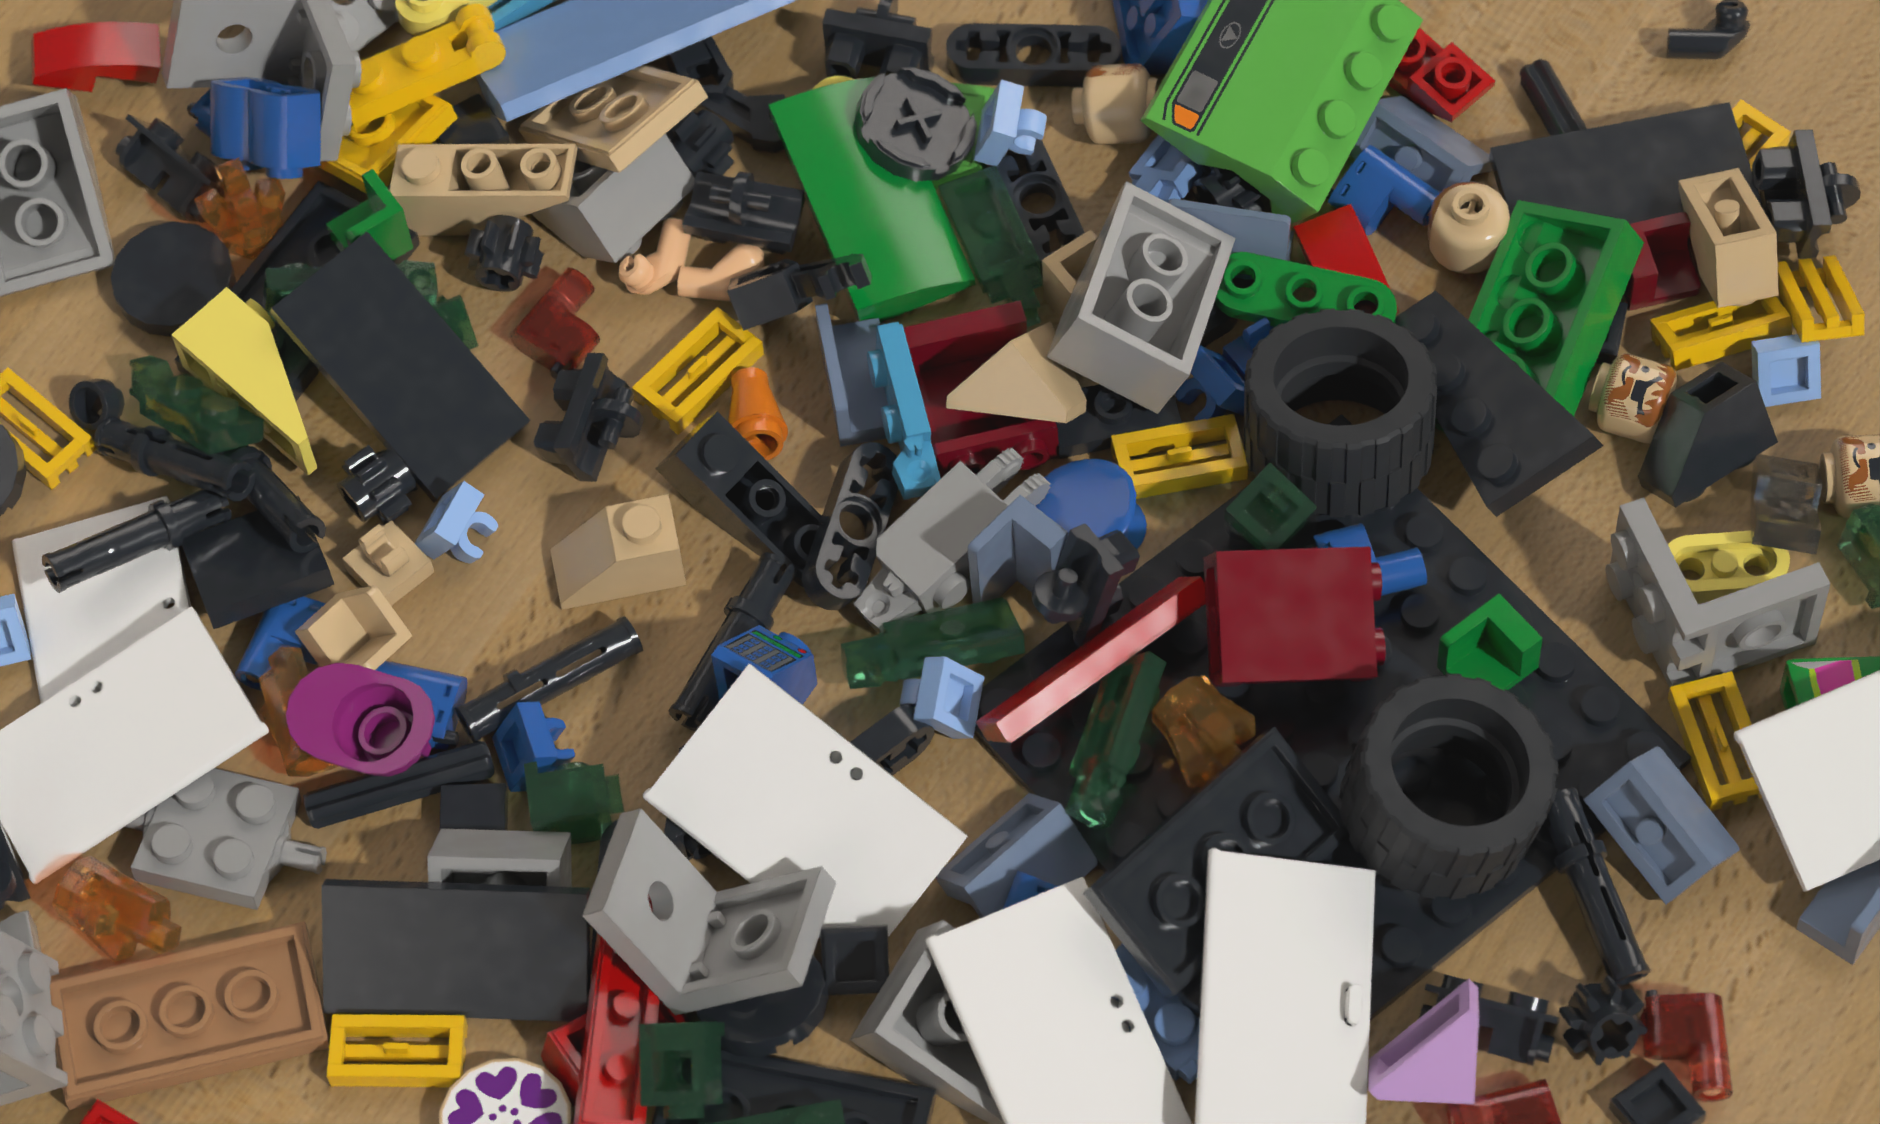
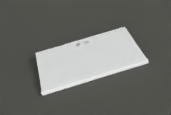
(98, 616)
(151, 730)
(1822, 779)
(773, 804)
(1273, 992)
(1043, 1020)

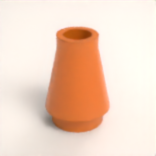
(756, 412)

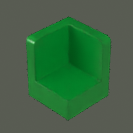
(378, 216)
(1491, 645)

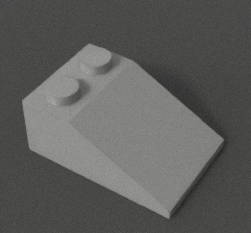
(48, 195)
(1143, 299)
(919, 1032)

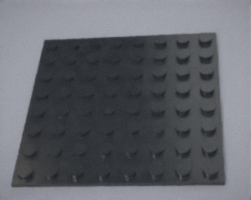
(1579, 706)

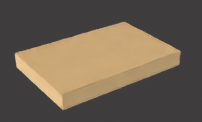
(616, 117)

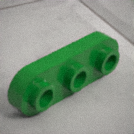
(1277, 280)

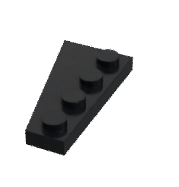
(1492, 411)

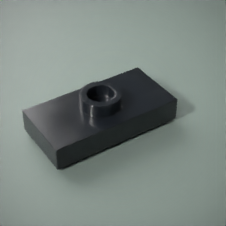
(1106, 416)

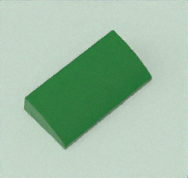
(867, 208)
(1556, 293)

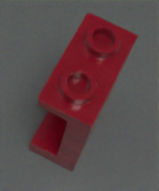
(943, 358)
(1292, 615)

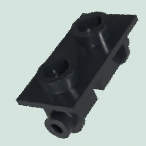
(156, 152)
(1515, 1024)

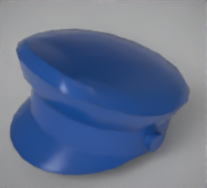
(1095, 495)

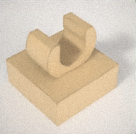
(388, 562)

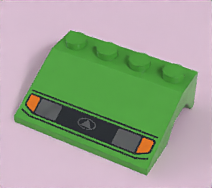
(1281, 90)

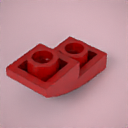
(80, 52)
(1439, 78)
(1341, 245)

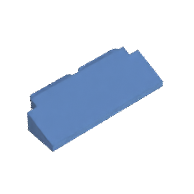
(597, 40)

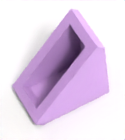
(1433, 1056)

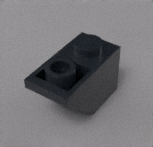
(1706, 434)

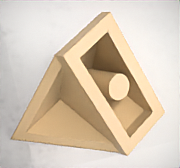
(1023, 383)

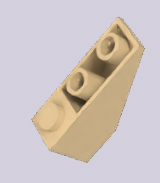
(465, 185)

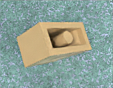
(1730, 238)
(619, 554)

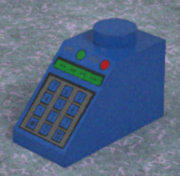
(779, 657)

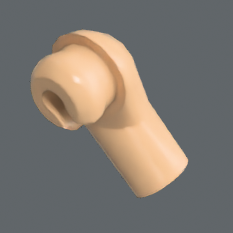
(651, 273)
(714, 282)

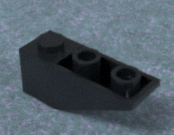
(742, 492)

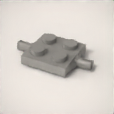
(223, 839)

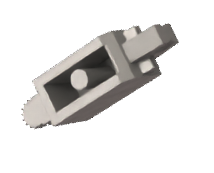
(927, 546)

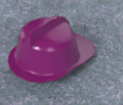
(361, 719)

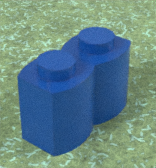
(266, 125)

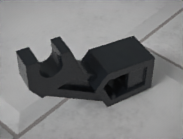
(745, 116)
(789, 287)

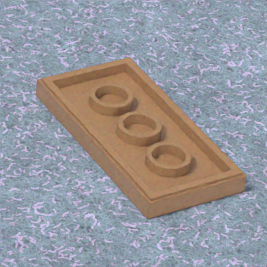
(189, 1015)

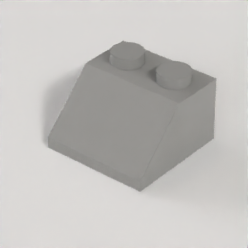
(615, 210)
(501, 857)

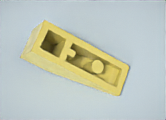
(236, 356)

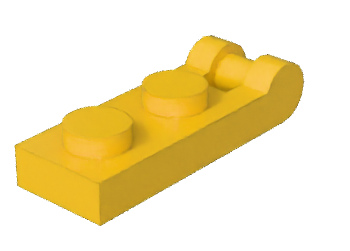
(427, 64)

